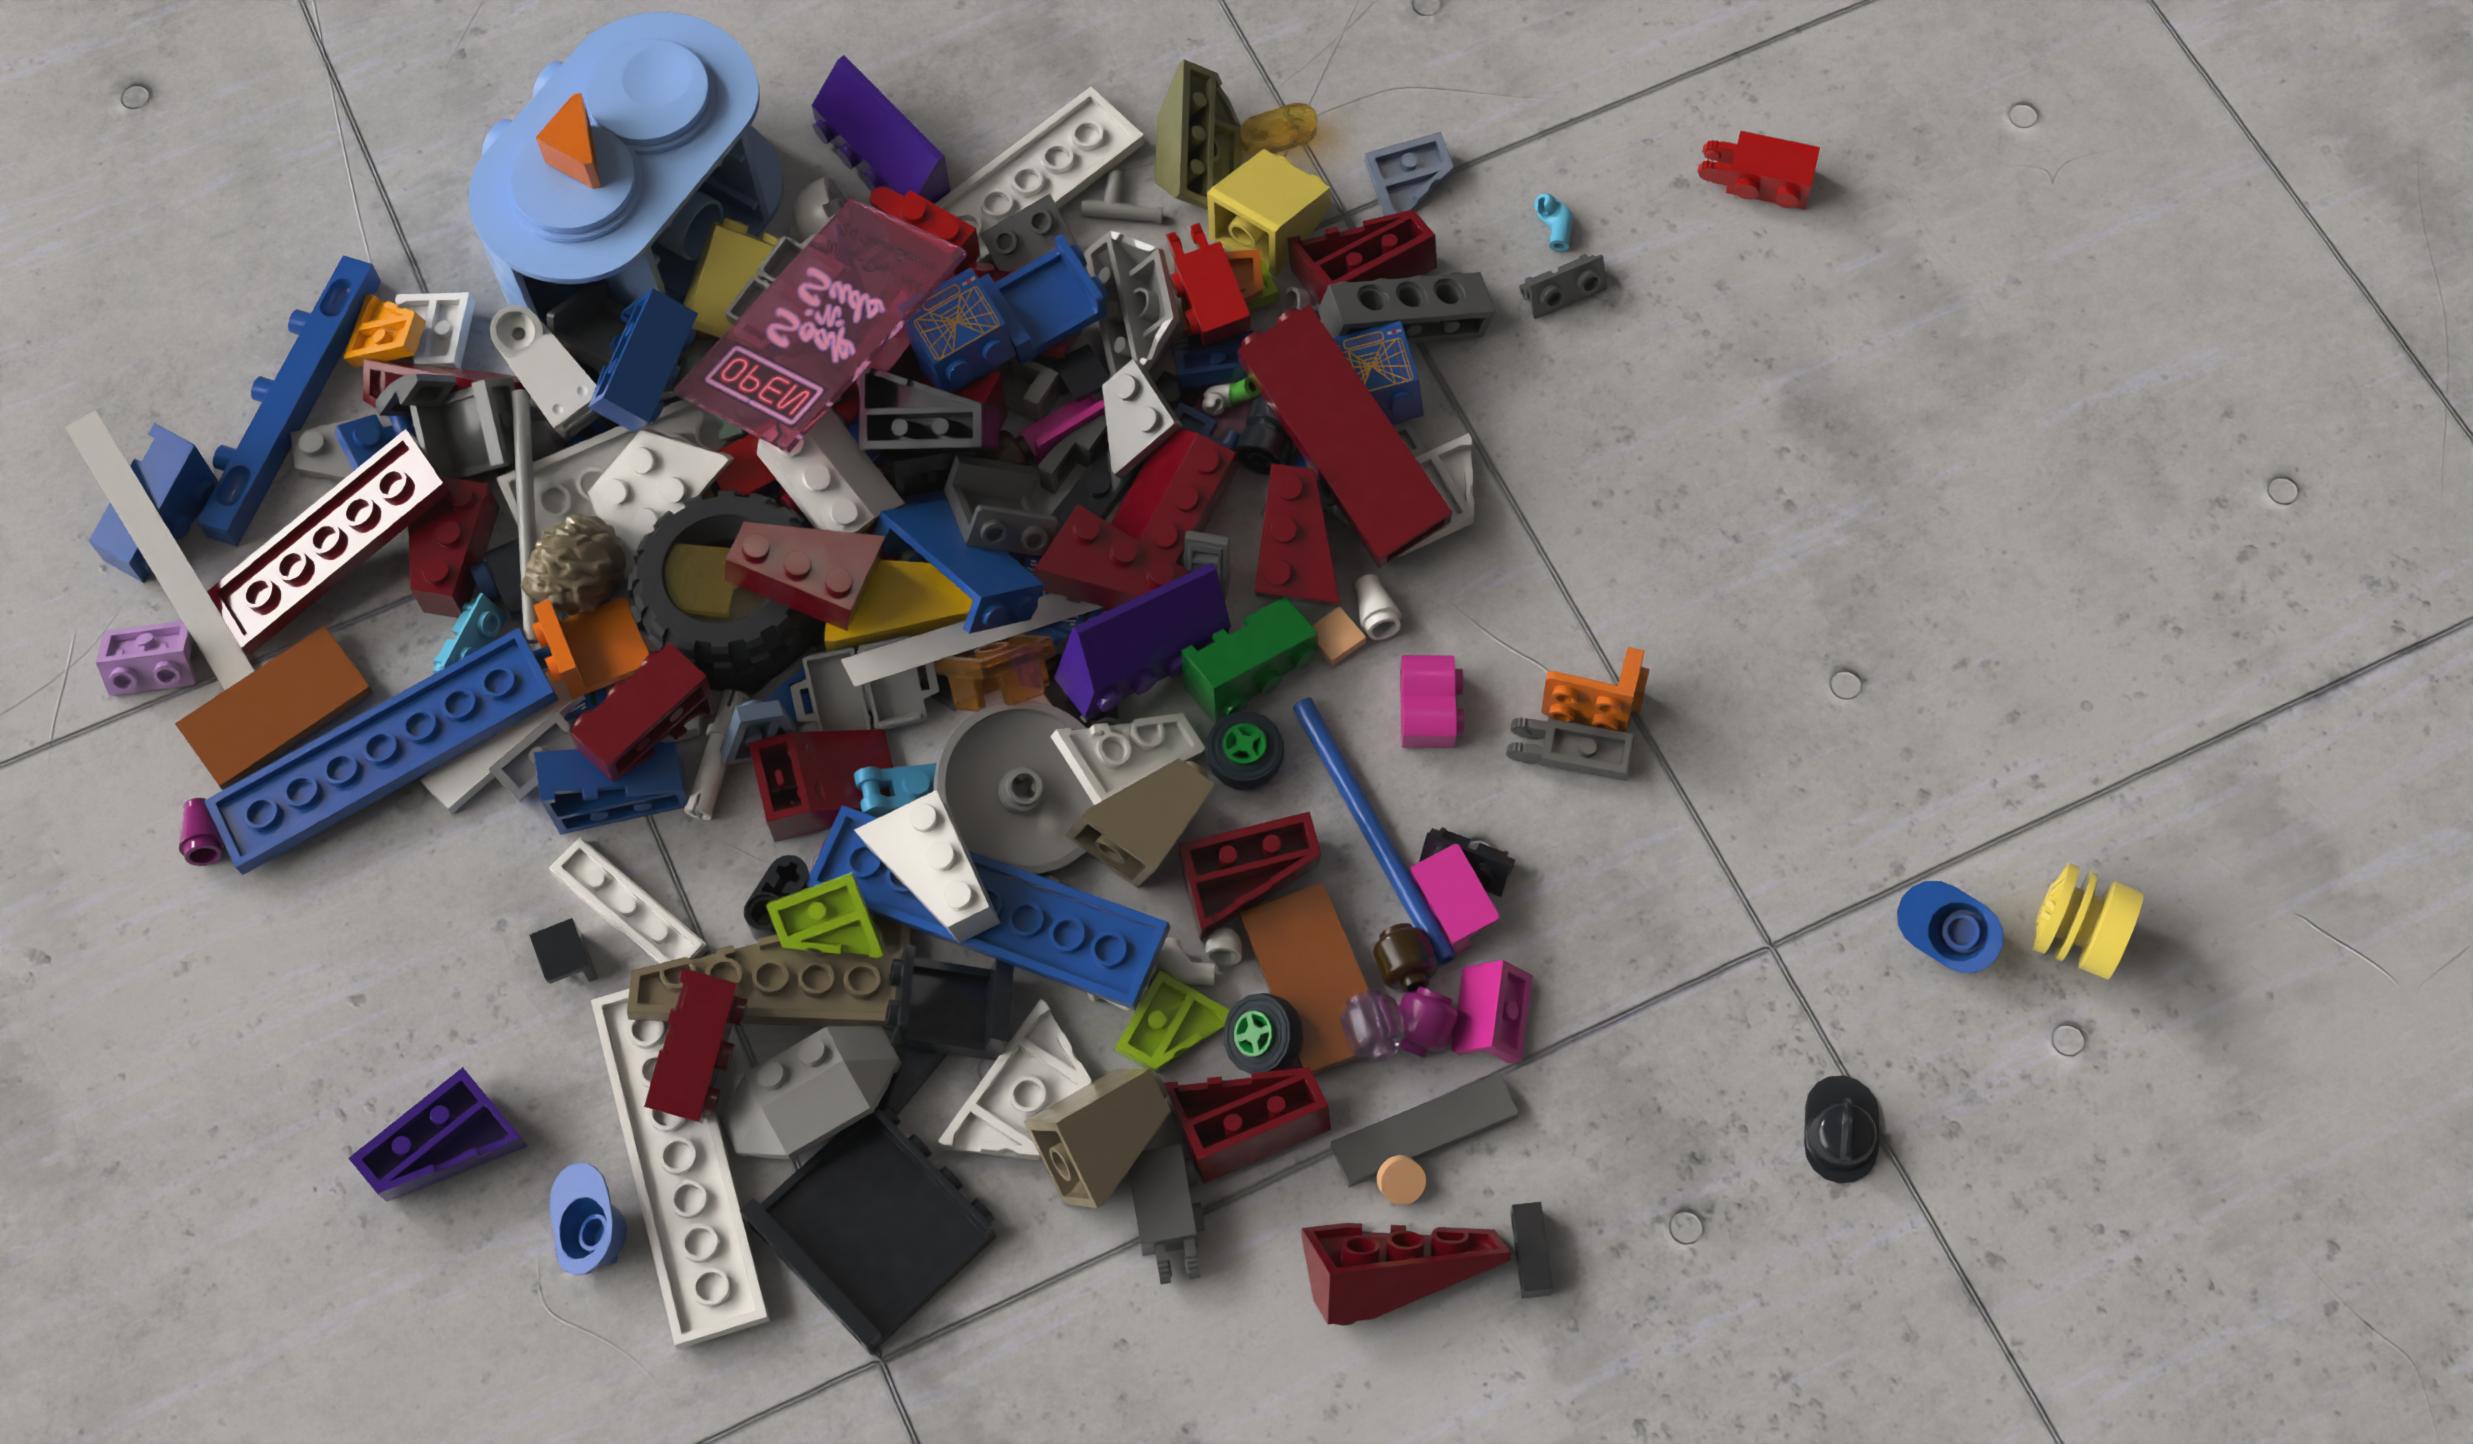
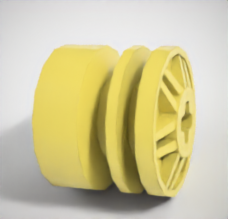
(2088, 921)

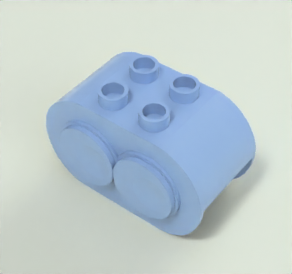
(672, 154)

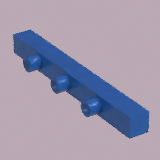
(286, 401)

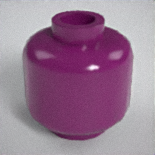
(1427, 1021)

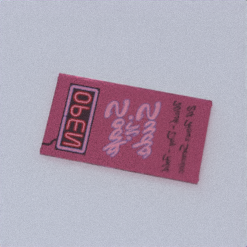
(820, 324)

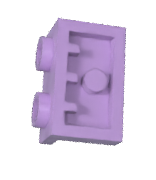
(146, 658)

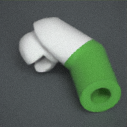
(1228, 395)

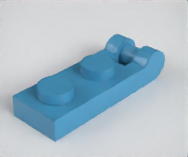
(904, 784)

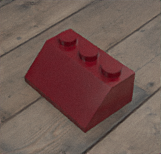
(1176, 492)

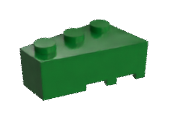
(1248, 660)

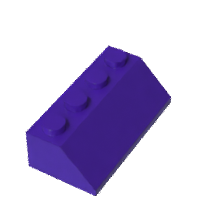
(876, 136)
(1141, 641)

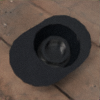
(1841, 1129)

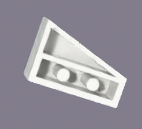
(933, 862)

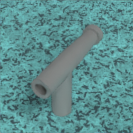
(1113, 209)

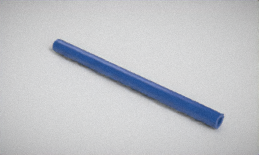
(1372, 828)

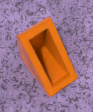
(569, 143)

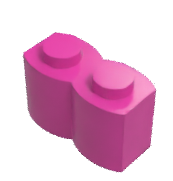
(1429, 701)

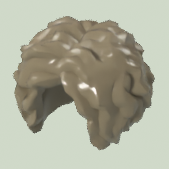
(575, 565)

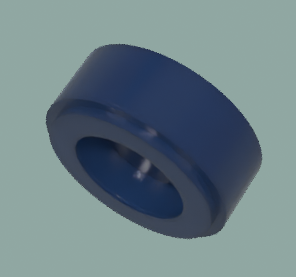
(485, 581)

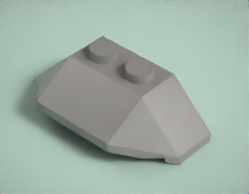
(1139, 303)
(810, 1091)

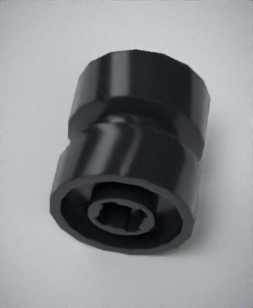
(1263, 440)

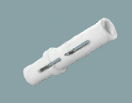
(712, 769)

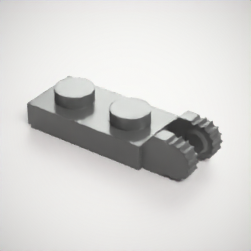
(1573, 747)

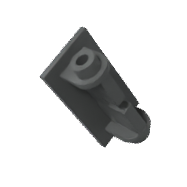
(1568, 285)

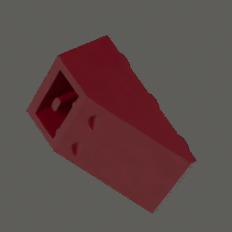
(812, 775)

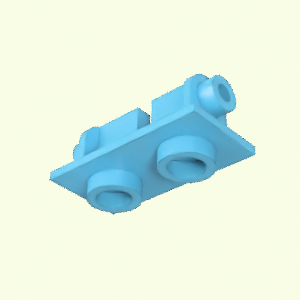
(473, 630)

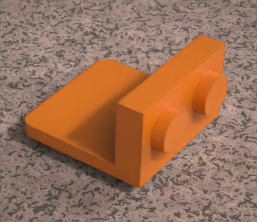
(590, 647)
(1596, 702)

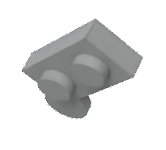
(517, 767)

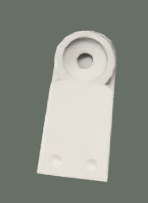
(545, 370)

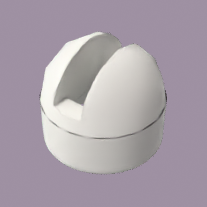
(1223, 947)

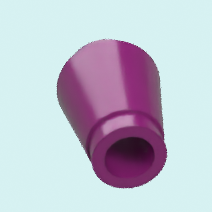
(199, 834)

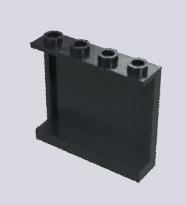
(872, 1226)

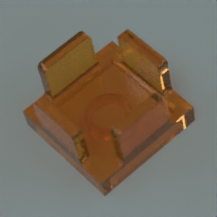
(1011, 663)

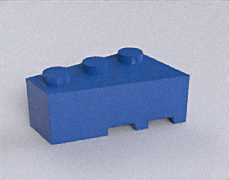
(643, 360)

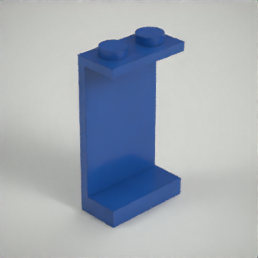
(995, 581)

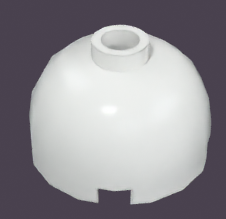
(816, 207)

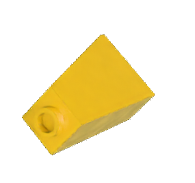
(901, 602)

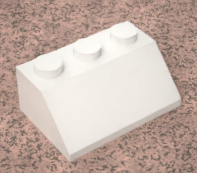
(831, 478)

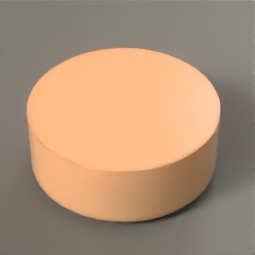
(1401, 1180)

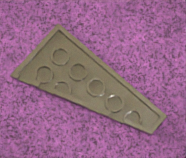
(784, 983)

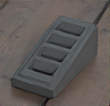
(1206, 549)

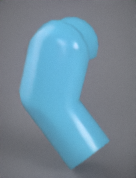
(1557, 218)

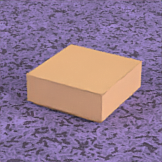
(1338, 636)

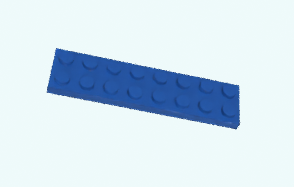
(380, 751)
(1042, 924)

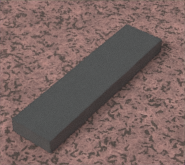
(1425, 1128)

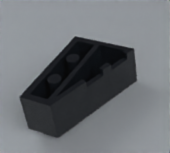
(919, 418)

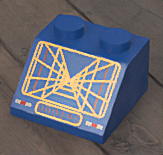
(959, 333)
(1386, 368)

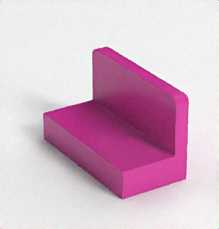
(1056, 426)
(1455, 896)
(1492, 1010)

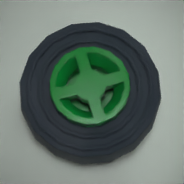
(1246, 734)
(1253, 1019)

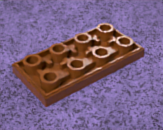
(274, 708)
(1309, 966)

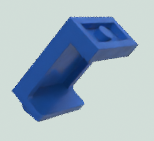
(1048, 299)

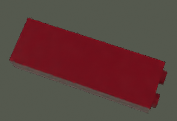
(1343, 434)

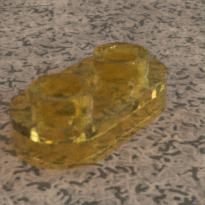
(1276, 129)

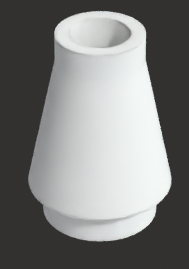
(1377, 610)

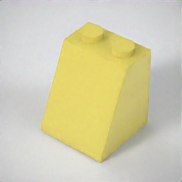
(1265, 206)
(723, 270)

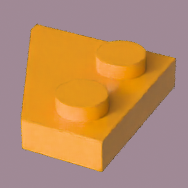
(383, 332)

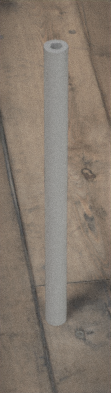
(525, 500)

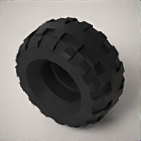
(728, 651)

